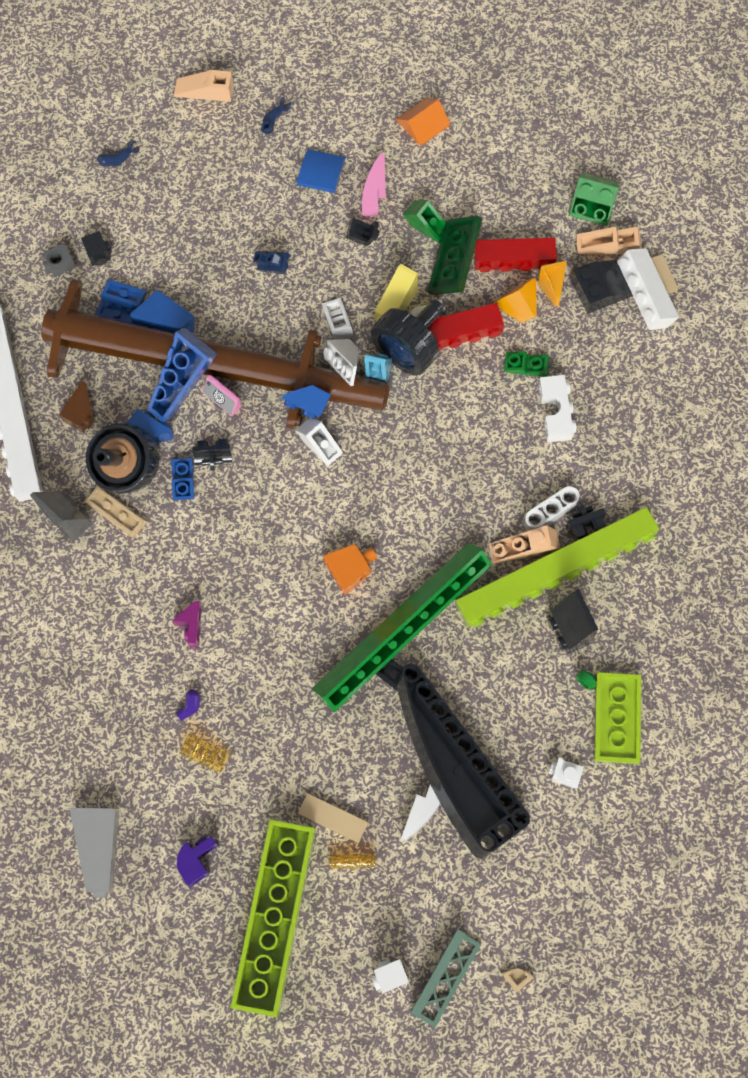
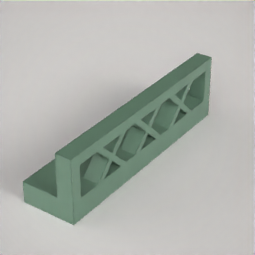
(438, 973)

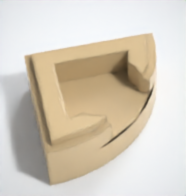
(517, 978)

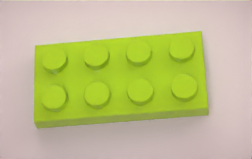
(617, 718)

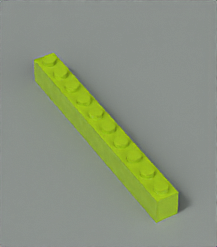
(556, 567)

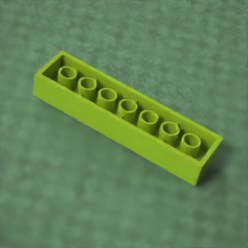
(273, 919)

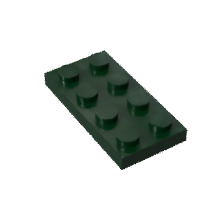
(454, 255)

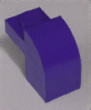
(189, 860)

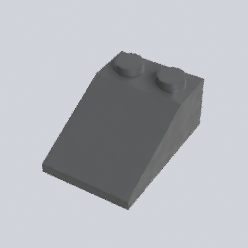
(63, 513)

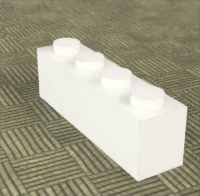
(647, 289)

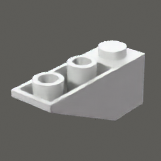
(342, 356)

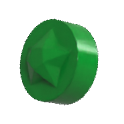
(586, 679)

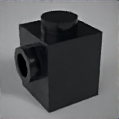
(96, 248)

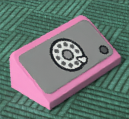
(221, 395)

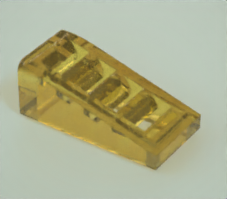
(199, 742)

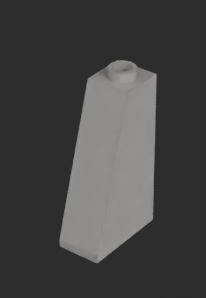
(96, 844)

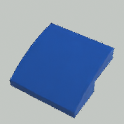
(320, 171)
(119, 301)

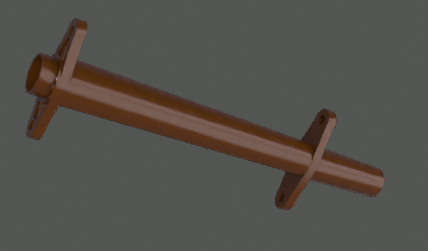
(150, 345)

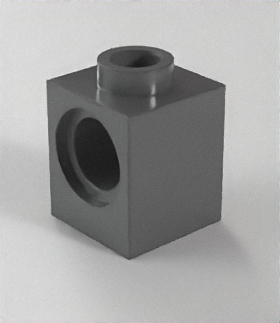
(58, 253)

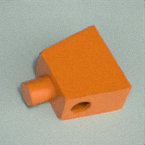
(349, 566)

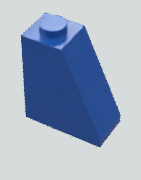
(162, 314)

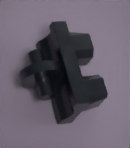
(213, 454)
(578, 524)

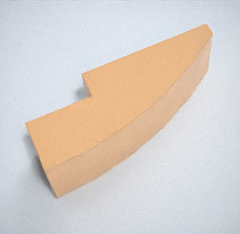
(608, 241)

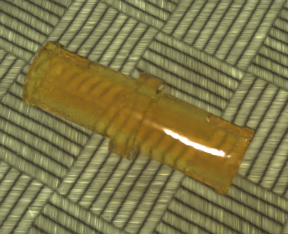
(352, 861)

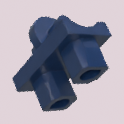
(271, 261)

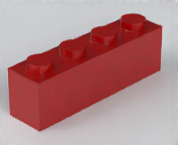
(514, 254)
(467, 326)

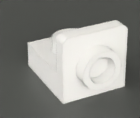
(566, 772)

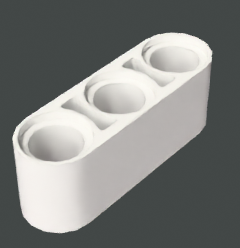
(556, 501)

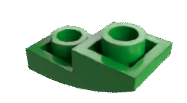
(525, 364)

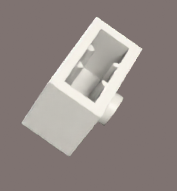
(389, 976)

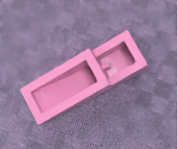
(374, 187)

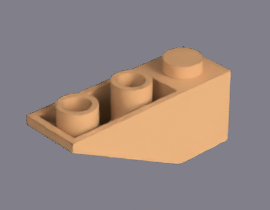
(206, 85)
(525, 545)

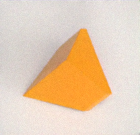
(551, 280)
(520, 301)

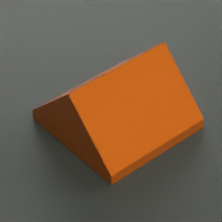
(424, 120)

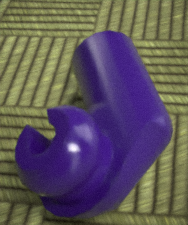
(192, 705)

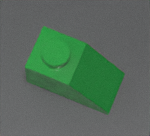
(425, 219)

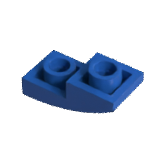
(182, 479)

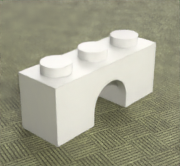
(555, 391)

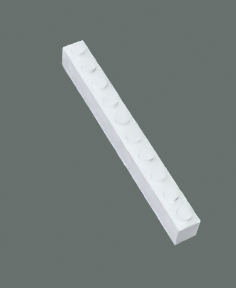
(14, 424)

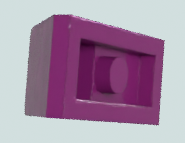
(192, 618)

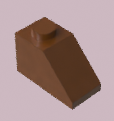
(79, 409)

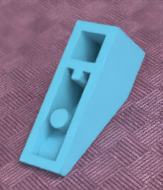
(378, 367)

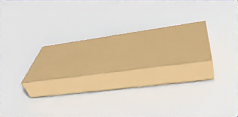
(115, 512)
(333, 818)

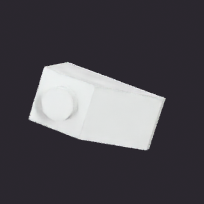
(319, 440)

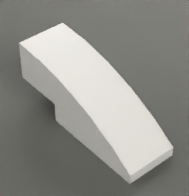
(420, 813)

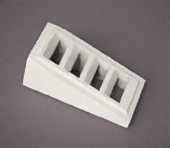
(341, 330)

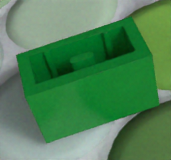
(594, 198)

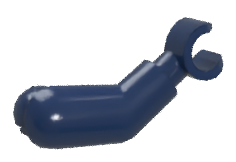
(269, 118)
(117, 159)

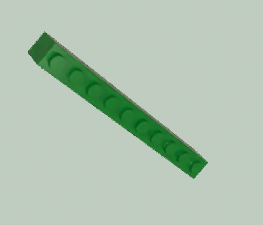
(401, 626)

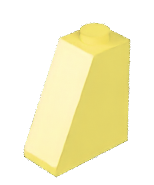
(399, 291)

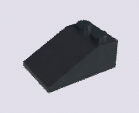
(600, 284)
(573, 623)

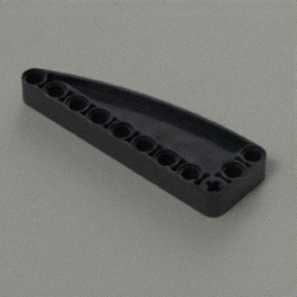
(458, 785)

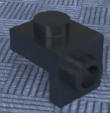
(362, 232)

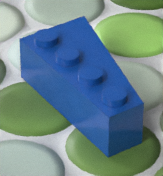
(183, 369)

